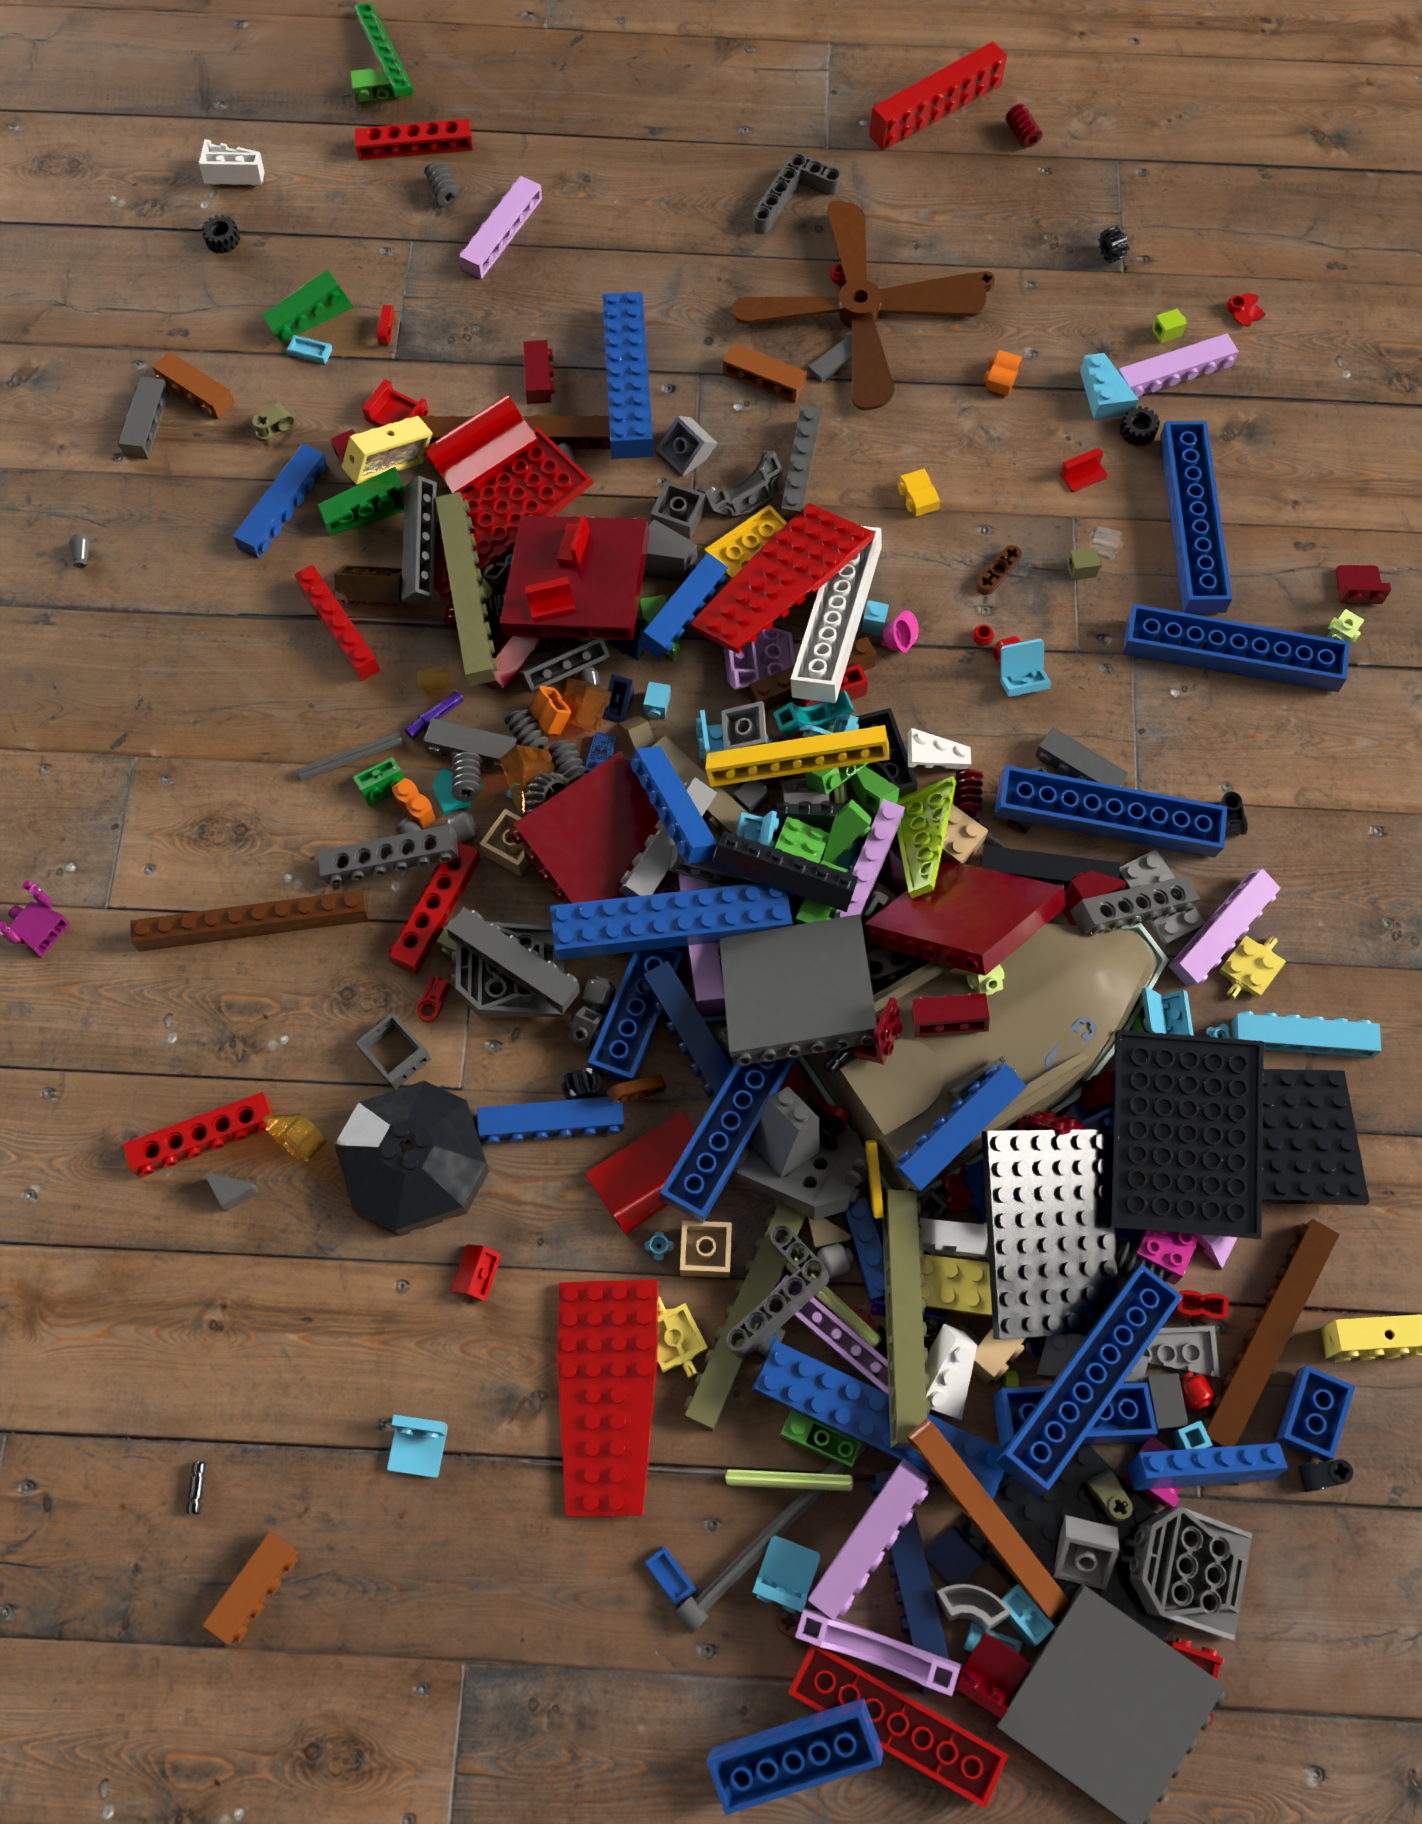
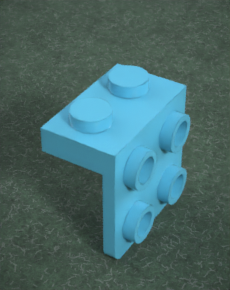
(1023, 668)
(842, 724)
(757, 827)
(1166, 1012)
(786, 1574)

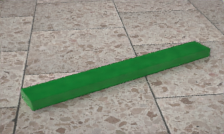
(383, 49)

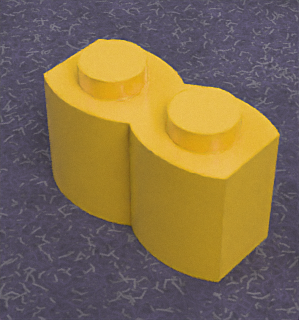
(919, 492)

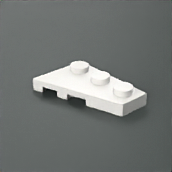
(933, 750)

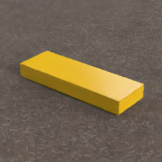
(874, 1179)

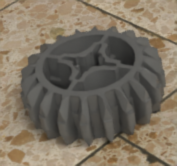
(543, 788)

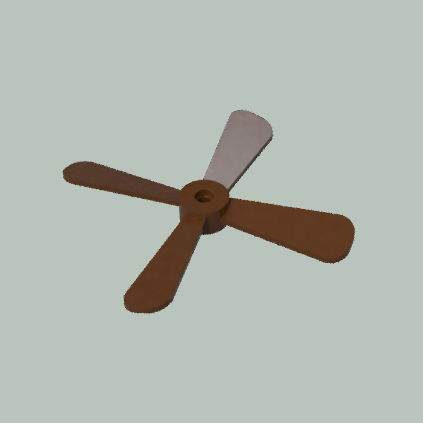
(862, 302)

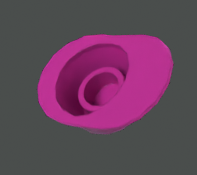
(901, 632)

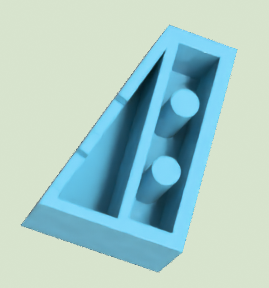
(1105, 388)

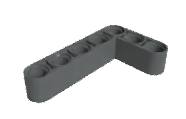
(796, 171)
(781, 1295)

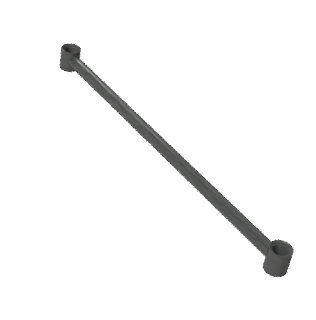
(693, 1612)

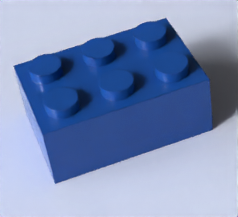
(1315, 1413)

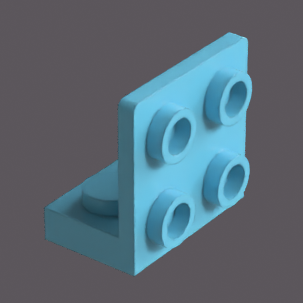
(709, 737)
(417, 1446)

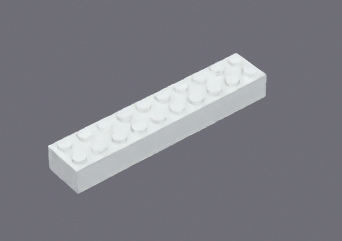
(834, 627)

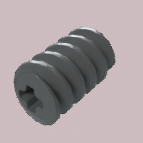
(442, 183)
(525, 729)
(567, 760)
(465, 776)
(1129, 1259)

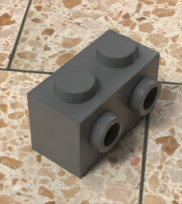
(1167, 1401)

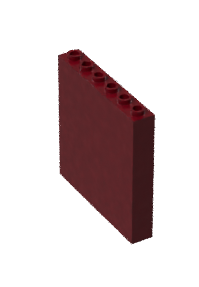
(602, 586)
(590, 834)
(968, 918)

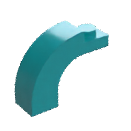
(820, 715)

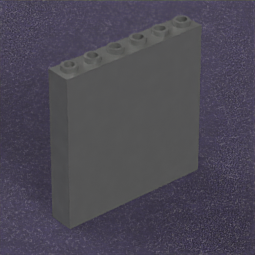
(797, 990)
(1111, 1706)

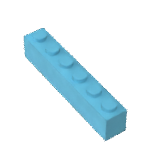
(1309, 1035)

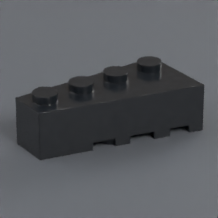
(895, 769)
(816, 815)

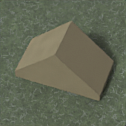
(637, 732)
(825, 1233)

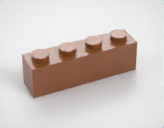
(764, 372)
(193, 385)
(251, 1588)

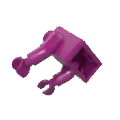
(36, 923)

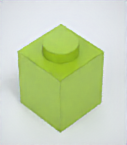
(1169, 325)

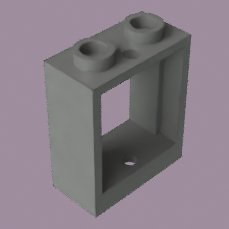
(407, 1067)

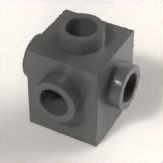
(585, 1027)

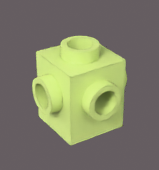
(1345, 627)
(987, 984)

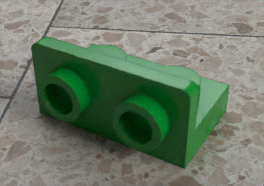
(378, 781)

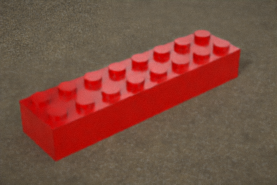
(937, 95)
(903, 1725)

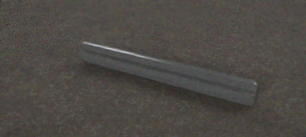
(349, 756)

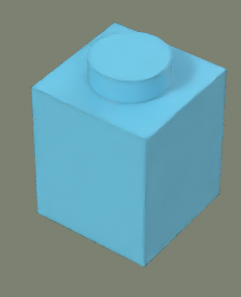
(875, 618)
(657, 700)
(1191, 1437)

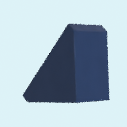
(620, 699)

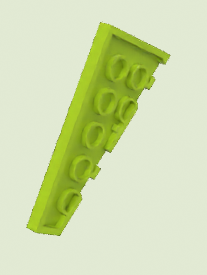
(923, 833)

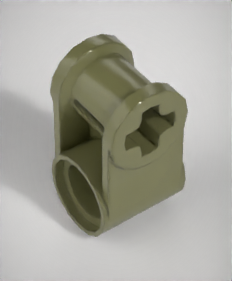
(274, 420)
(1107, 1492)

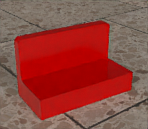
(1083, 470)
(574, 543)
(550, 598)
(476, 1272)

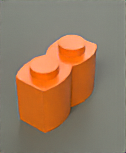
(1003, 372)
(550, 710)
(413, 803)

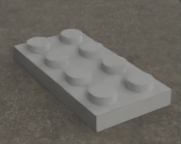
(1152, 869)

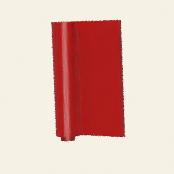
(480, 444)
(635, 1176)

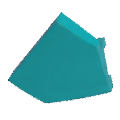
(443, 793)

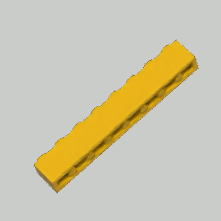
(797, 756)

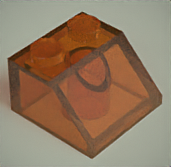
(586, 704)

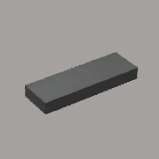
(832, 360)

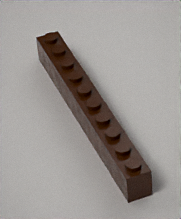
(575, 430)
(249, 920)
(1269, 1334)

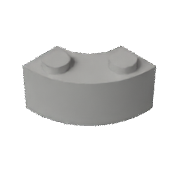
(973, 1604)

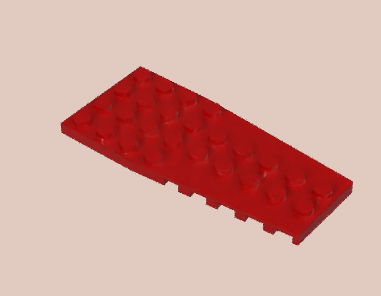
(531, 483)
(780, 575)
(607, 1393)

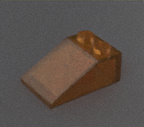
(520, 767)

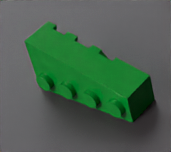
(308, 307)
(364, 503)

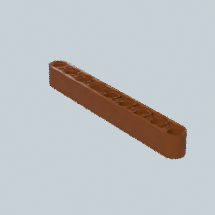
(988, 1519)

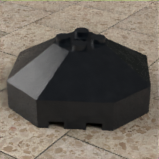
(425, 1183)

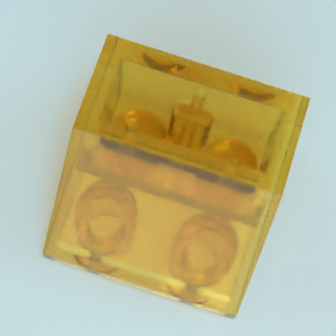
(297, 1133)

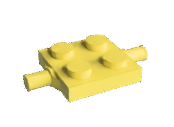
(1252, 967)
(678, 1339)

